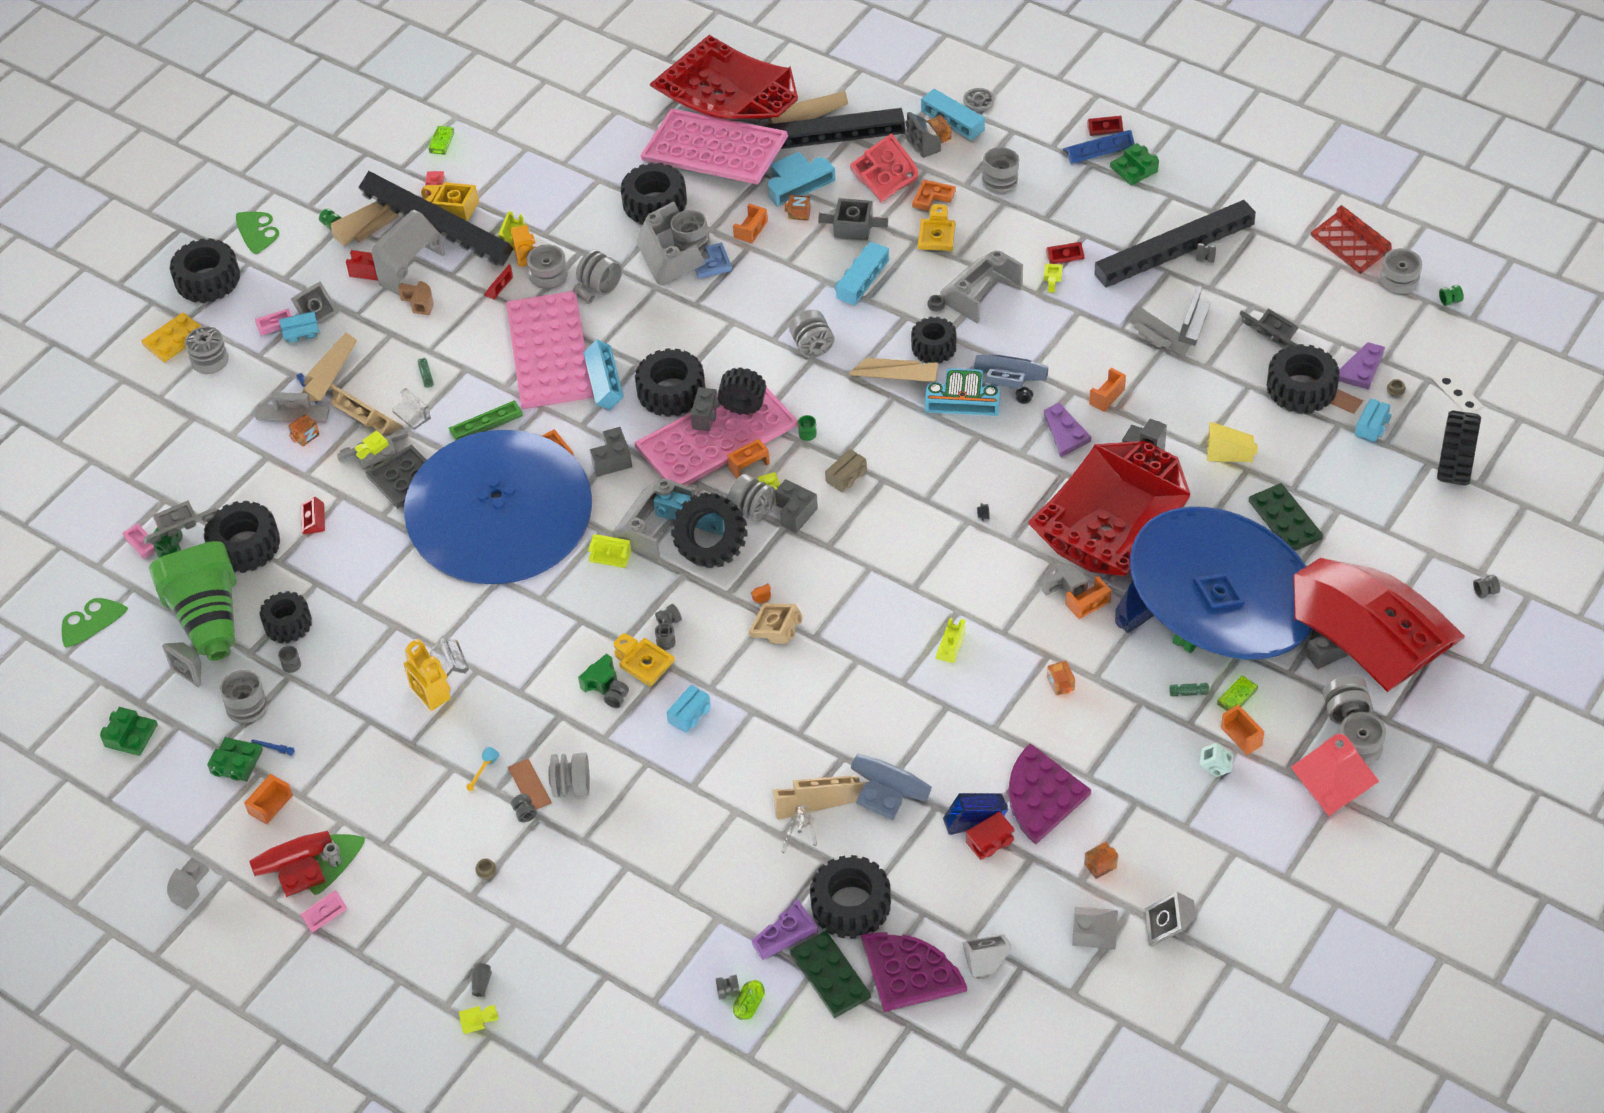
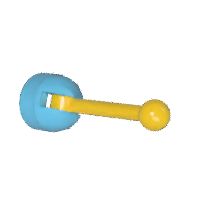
(489, 756)

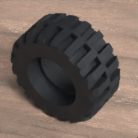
(652, 179)
(210, 284)
(664, 366)
(1301, 395)
(1458, 447)
(689, 516)
(242, 518)
(850, 919)

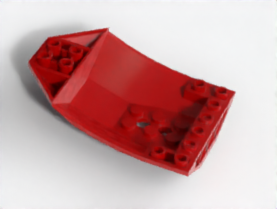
(747, 85)
(1115, 488)
(1349, 609)

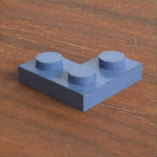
(716, 263)

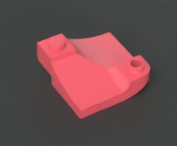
(885, 168)
(1334, 774)

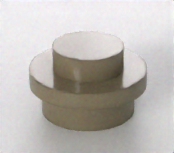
(1396, 387)
(485, 868)

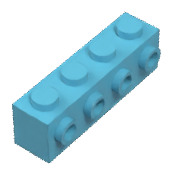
(957, 115)
(862, 273)
(603, 374)
(667, 505)

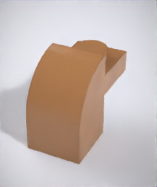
(419, 297)

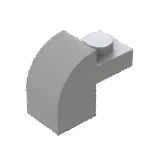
(1065, 577)
(183, 883)

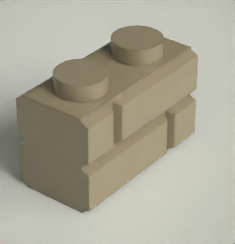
(846, 470)

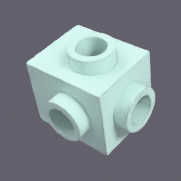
(1216, 759)

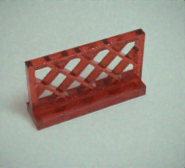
(1364, 232)

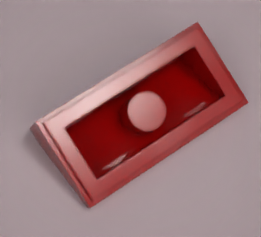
(1105, 125)
(1065, 253)
(499, 283)
(313, 516)

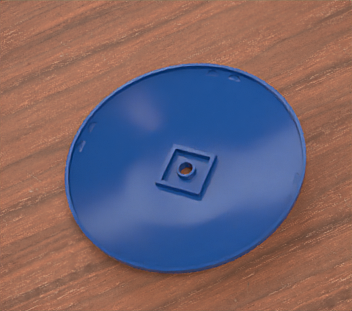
(502, 538)
(1199, 551)

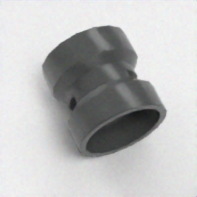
(1206, 252)
(1486, 586)
(670, 615)
(665, 636)
(289, 659)
(616, 693)
(524, 810)
(727, 986)

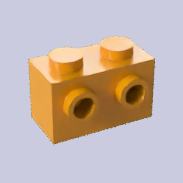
(522, 243)

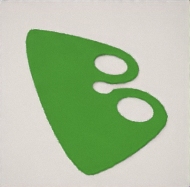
(248, 227)
(100, 619)
(349, 848)

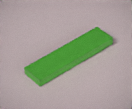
(487, 420)

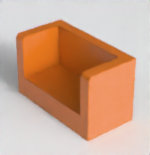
(752, 225)
(1108, 391)
(747, 455)
(1090, 599)
(1242, 729)
(268, 799)

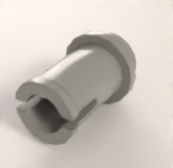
(581, 291)
(332, 852)

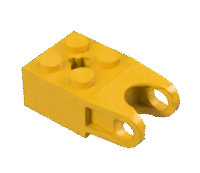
(454, 198)
(426, 675)

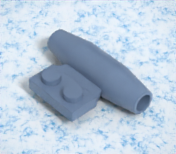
(1010, 370)
(887, 786)

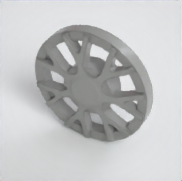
(978, 99)

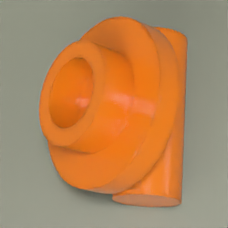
(761, 594)

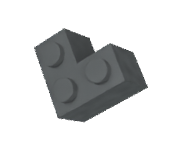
(1153, 432)
(613, 455)
(796, 504)
(1323, 651)

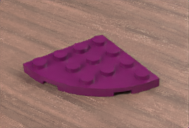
(1042, 793)
(909, 970)

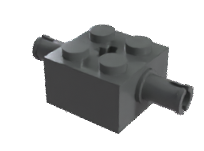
(853, 219)

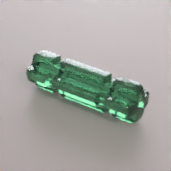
(425, 372)
(1189, 689)

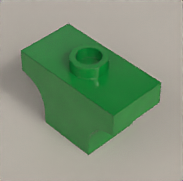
(598, 675)

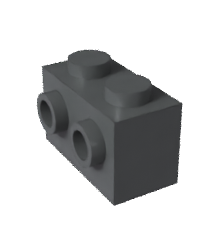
(704, 409)

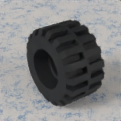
(933, 340)
(742, 391)
(284, 605)

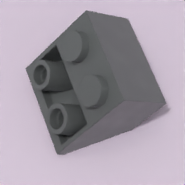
(922, 135)

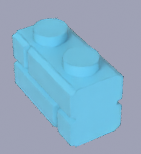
(299, 326)
(1373, 420)
(689, 708)

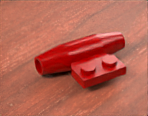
(294, 862)

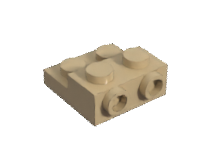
(776, 622)

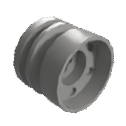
(1000, 169)
(690, 229)
(599, 272)
(811, 333)
(206, 350)
(752, 497)
(243, 696)
(571, 774)

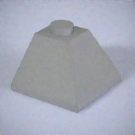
(315, 299)
(184, 661)
(1169, 917)
(1095, 927)
(986, 954)

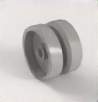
(547, 266)
(1401, 271)
(1346, 696)
(1365, 733)

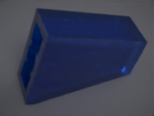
(1131, 610)
(972, 809)

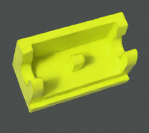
(510, 222)
(609, 551)
(951, 641)

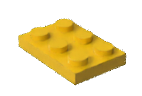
(171, 337)

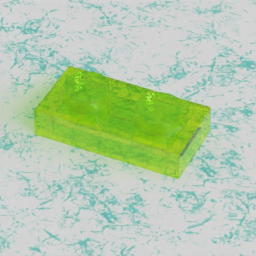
(441, 140)
(1238, 693)

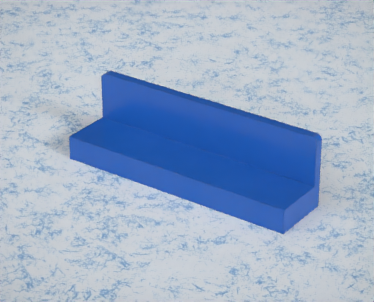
(1100, 146)

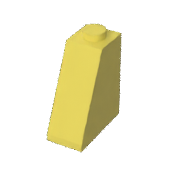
(1229, 444)

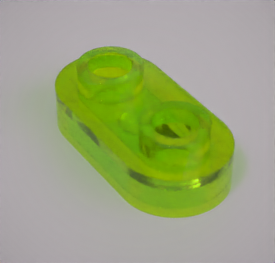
(747, 1001)

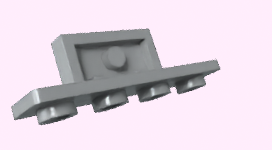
(1158, 331)
(291, 407)
(370, 459)
(177, 518)

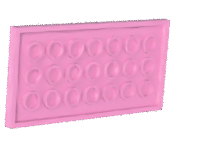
(714, 146)
(548, 349)
(691, 454)

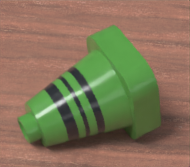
(199, 593)

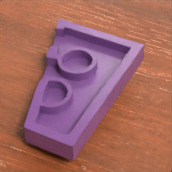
(1362, 366)
(1065, 429)
(786, 931)

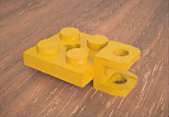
(938, 224)
(634, 653)

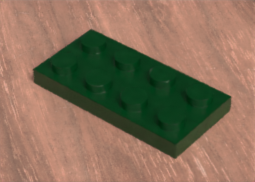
(1285, 517)
(830, 974)

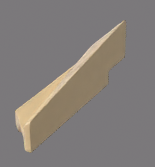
(812, 108)
(361, 223)
(896, 369)
(325, 371)
(362, 412)
(816, 794)

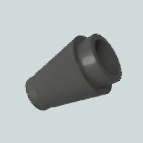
(480, 978)

